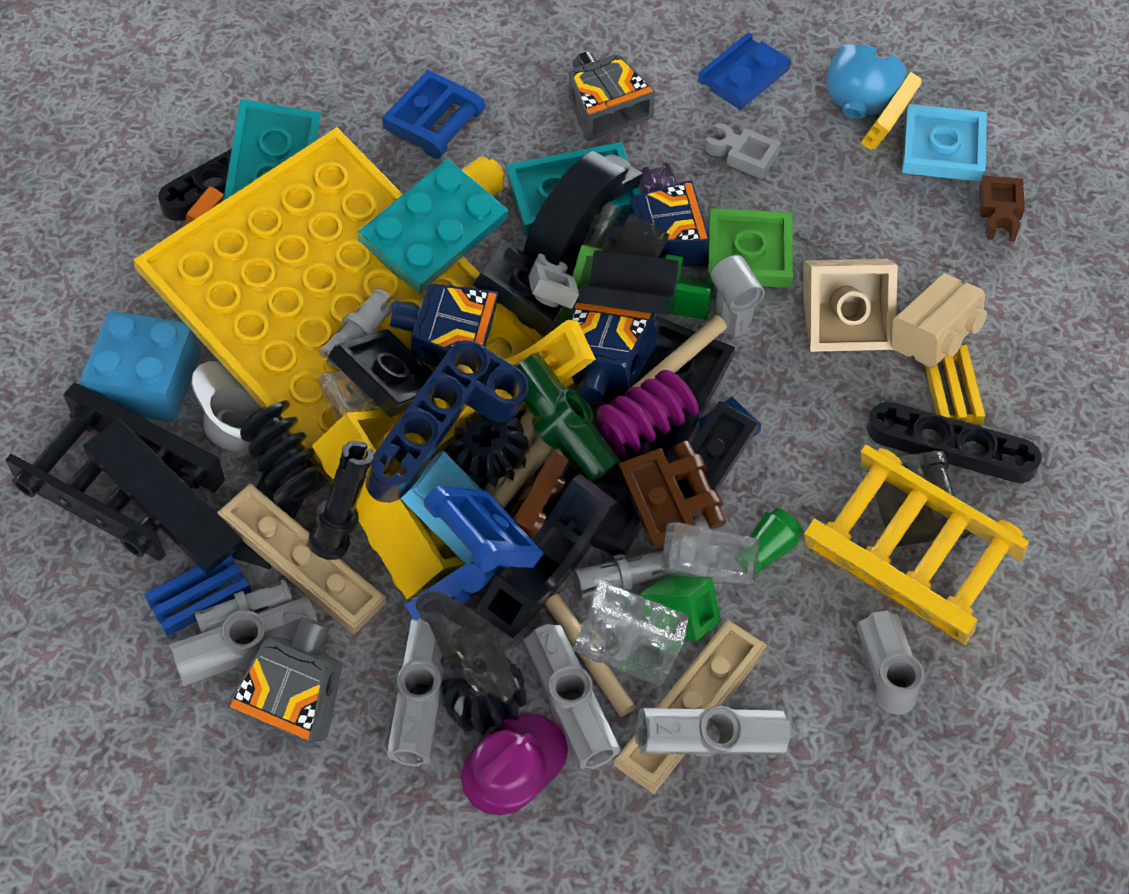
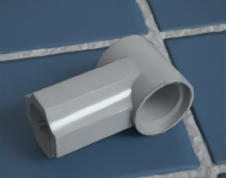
(736, 294)
(890, 660)

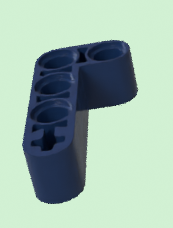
(434, 423)

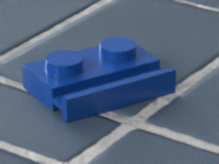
(744, 71)

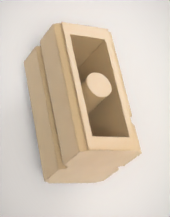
(939, 320)

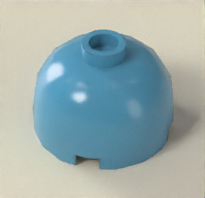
(862, 81)

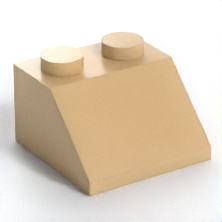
(849, 304)

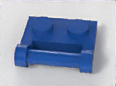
(424, 105)
(483, 528)
(458, 585)

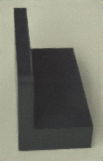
(631, 282)

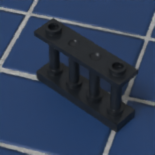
(95, 412)

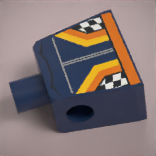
(680, 215)
(446, 318)
(620, 345)

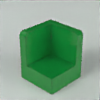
(691, 296)
(690, 597)

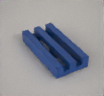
(192, 587)

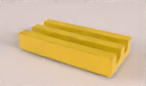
(892, 112)
(970, 385)

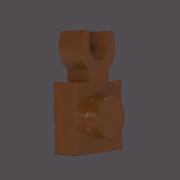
(1002, 203)

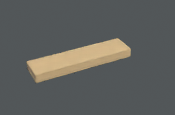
(285, 547)
(704, 685)

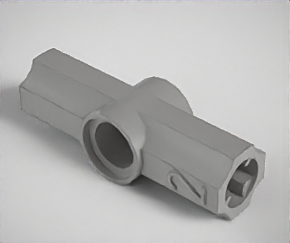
(218, 648)
(414, 714)
(579, 718)
(686, 733)

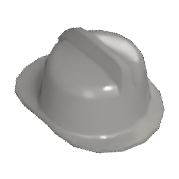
(224, 406)

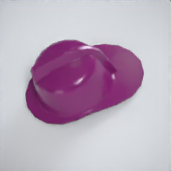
(514, 764)

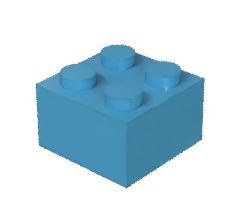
(143, 364)

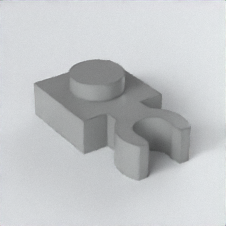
(747, 152)
(551, 283)

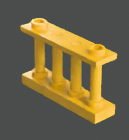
(913, 588)

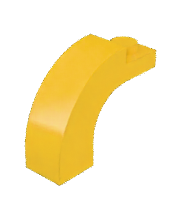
(562, 349)

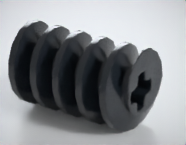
(280, 454)

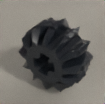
(490, 449)
(479, 710)

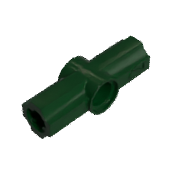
(565, 420)

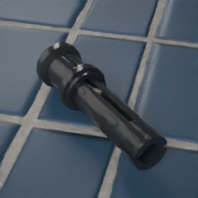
(338, 513)

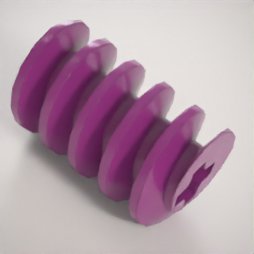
(644, 409)

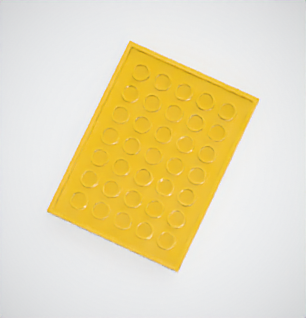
(281, 270)

